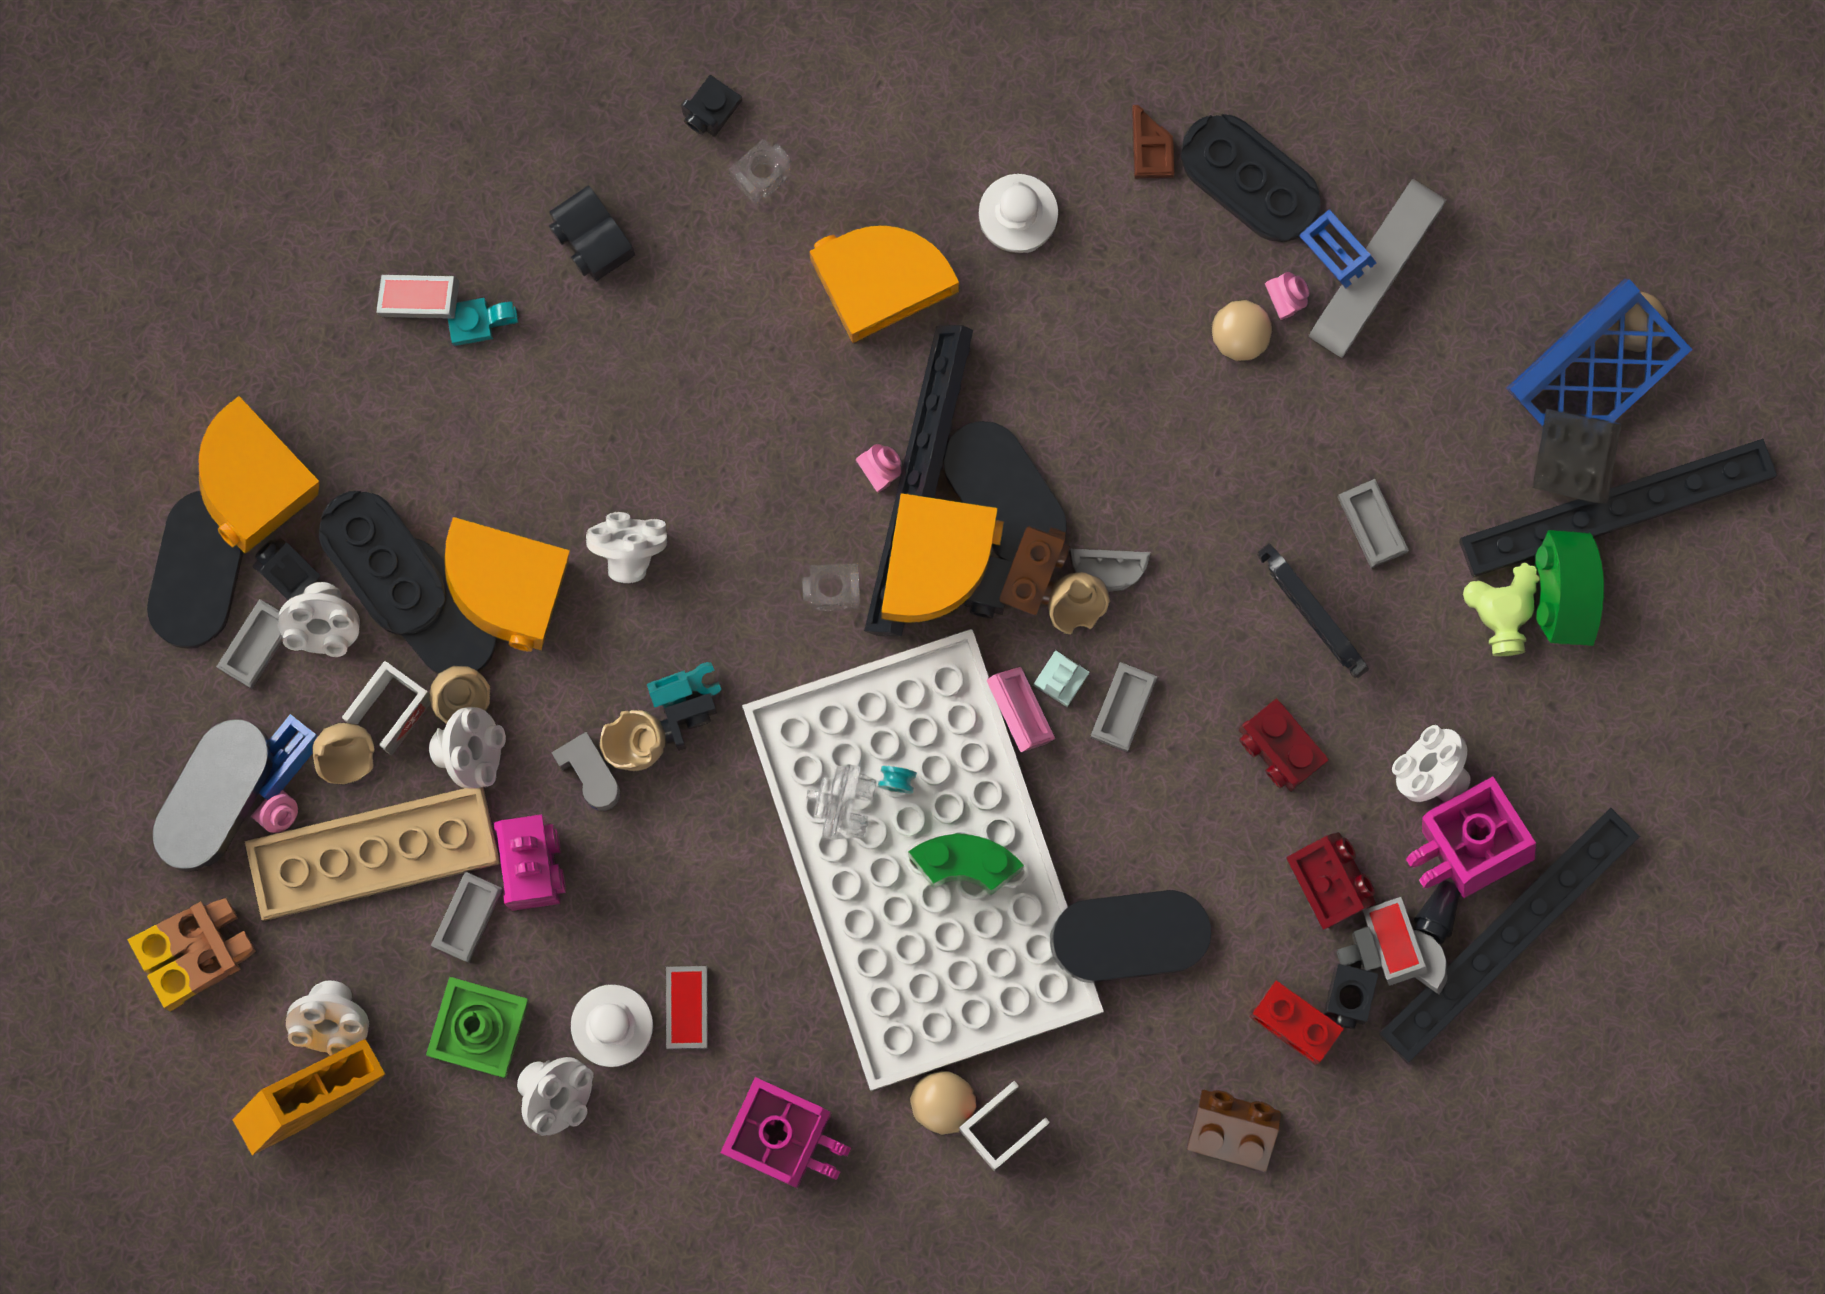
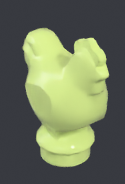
(1505, 608)

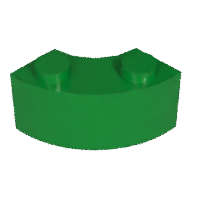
(1570, 588)
(965, 859)

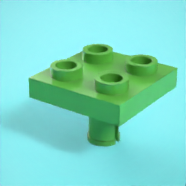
(477, 1027)

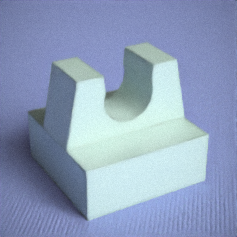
(1061, 678)

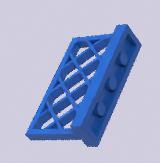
(1583, 336)

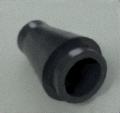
(1439, 912)

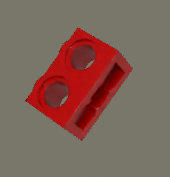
(1296, 1022)

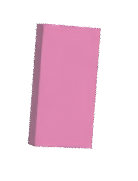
(1020, 709)

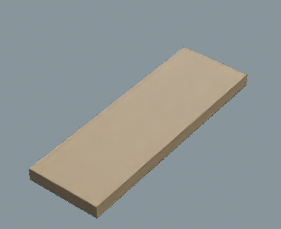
(372, 852)

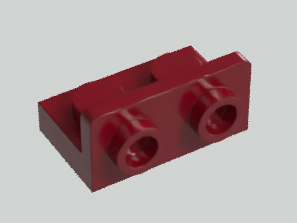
(1282, 745)
(1332, 879)

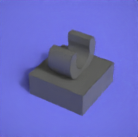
(1363, 951)

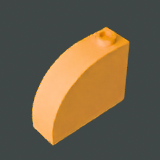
(881, 276)
(250, 477)
(937, 556)
(504, 581)
(307, 1096)

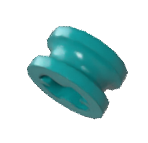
(897, 779)

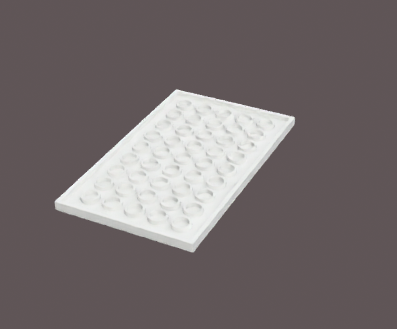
(915, 965)

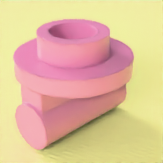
(1288, 294)
(880, 466)
(276, 813)

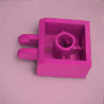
(1468, 861)
(528, 862)
(803, 1124)

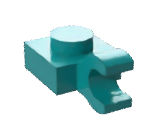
(474, 320)
(676, 687)

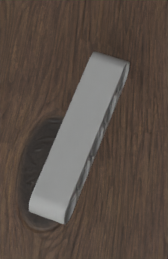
(1391, 250)

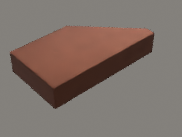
(1151, 147)

